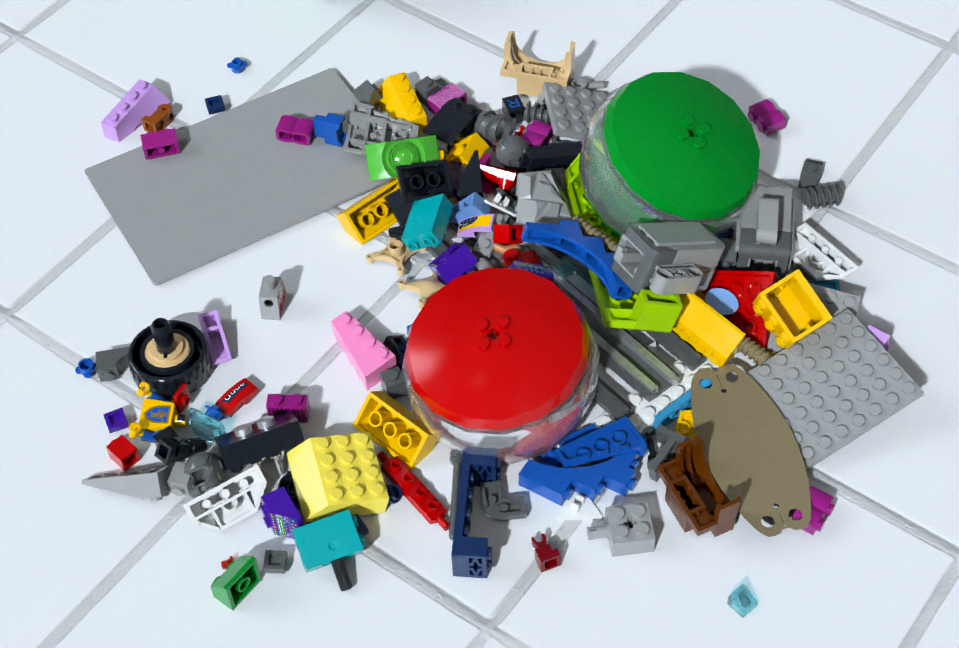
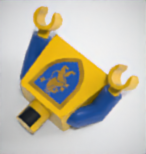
(155, 415)

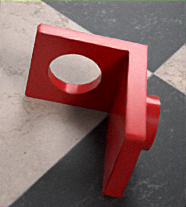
(182, 398)

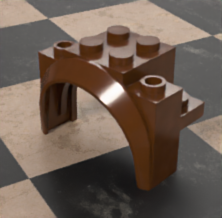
(694, 493)

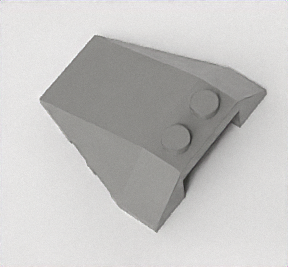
(371, 127)

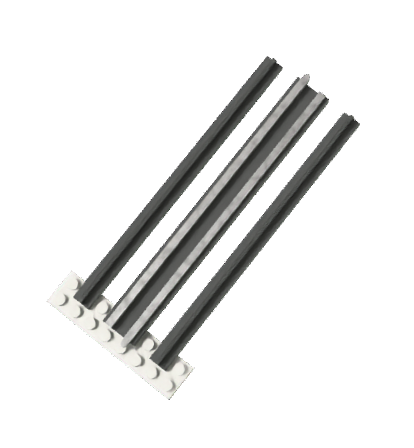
(651, 378)

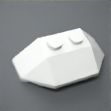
(819, 256)
(228, 501)

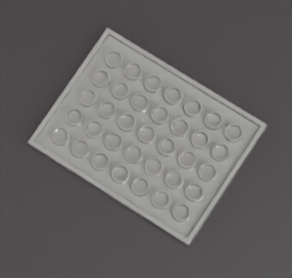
(835, 386)

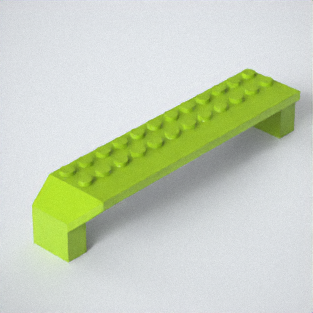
(643, 310)

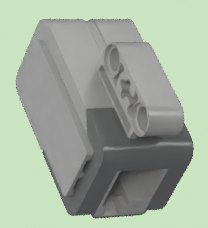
(766, 231)
(667, 257)

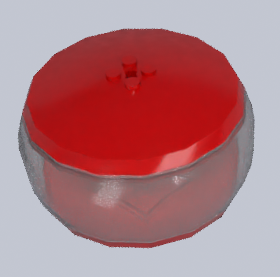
(500, 365)

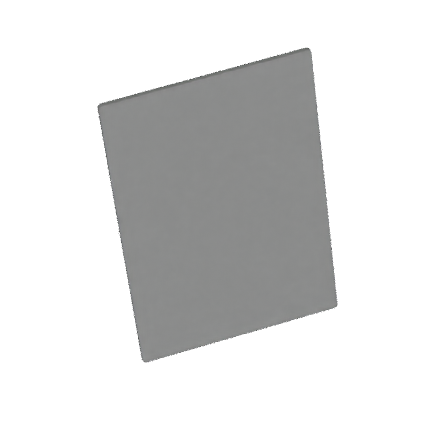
(232, 180)

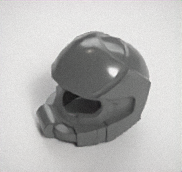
(487, 124)
(509, 151)
(206, 472)

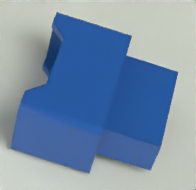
(330, 128)

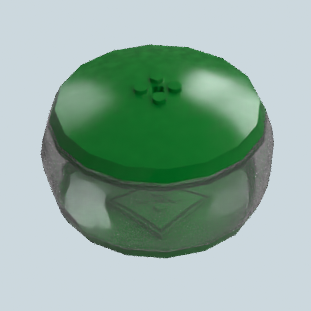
(669, 154)

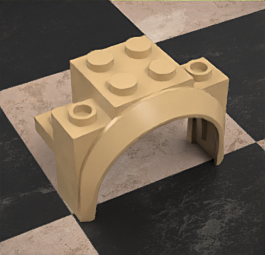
(533, 73)

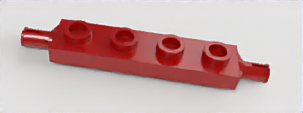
(414, 490)

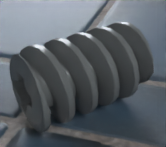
(534, 112)
(821, 195)

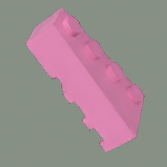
(362, 349)

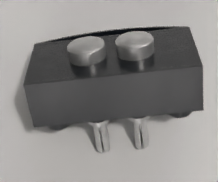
(258, 440)

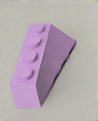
(128, 113)

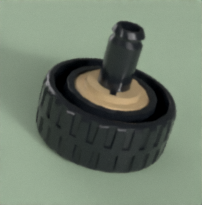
(168, 356)

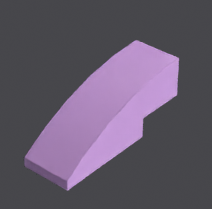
(215, 337)

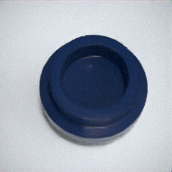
(394, 492)

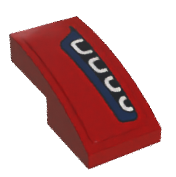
(237, 395)

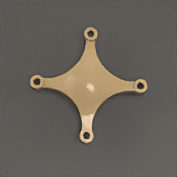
(394, 253)
(424, 287)

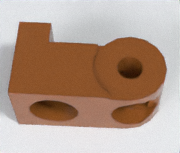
(159, 119)

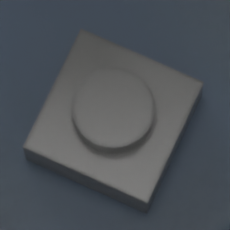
(275, 561)

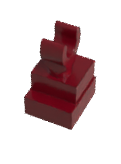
(544, 555)

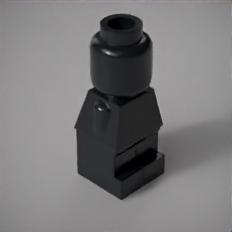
(178, 449)

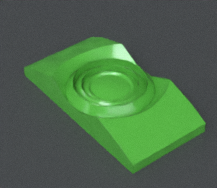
(385, 156)

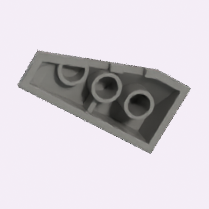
(145, 484)

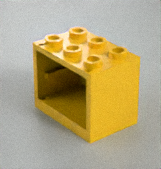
(791, 310)

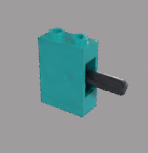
(425, 223)
(329, 543)

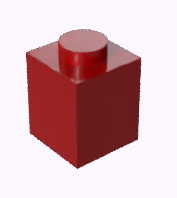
(507, 233)
(123, 452)

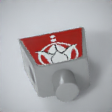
(272, 290)

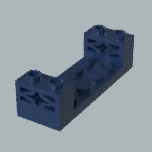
(472, 554)

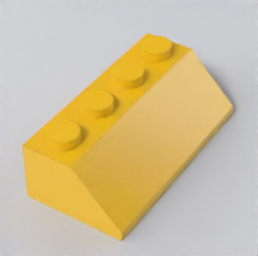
(401, 100)
(370, 214)
(707, 330)
(394, 428)

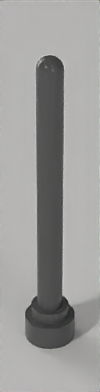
(456, 461)

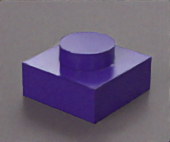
(116, 420)

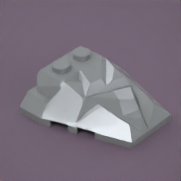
(540, 200)

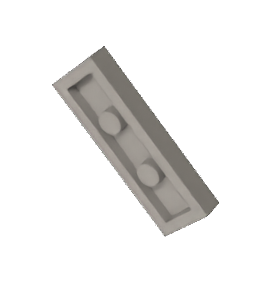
(485, 244)

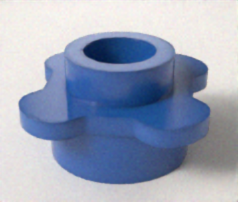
(237, 65)
(86, 367)
(214, 412)

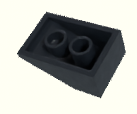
(453, 121)
(424, 180)

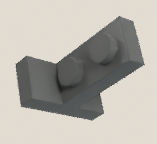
(667, 449)

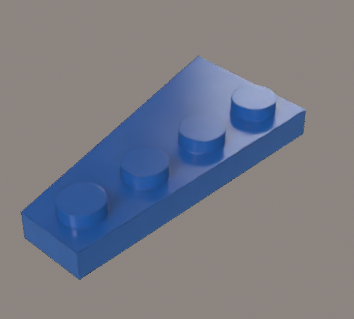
(602, 443)

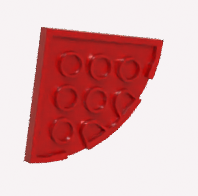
(745, 287)

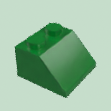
(236, 581)

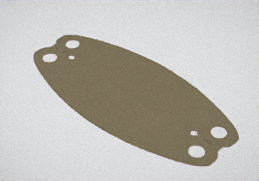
(750, 449)

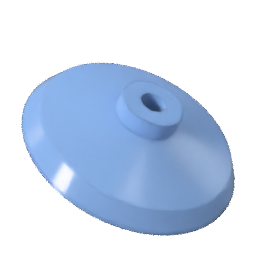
(722, 301)

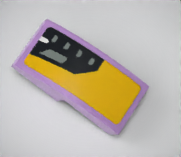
(478, 223)

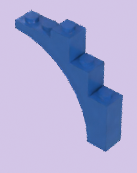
(588, 250)
(590, 481)

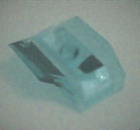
(204, 425)

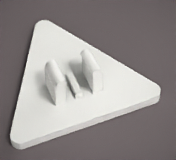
(497, 203)
(579, 508)

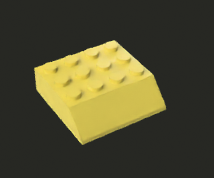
(337, 476)

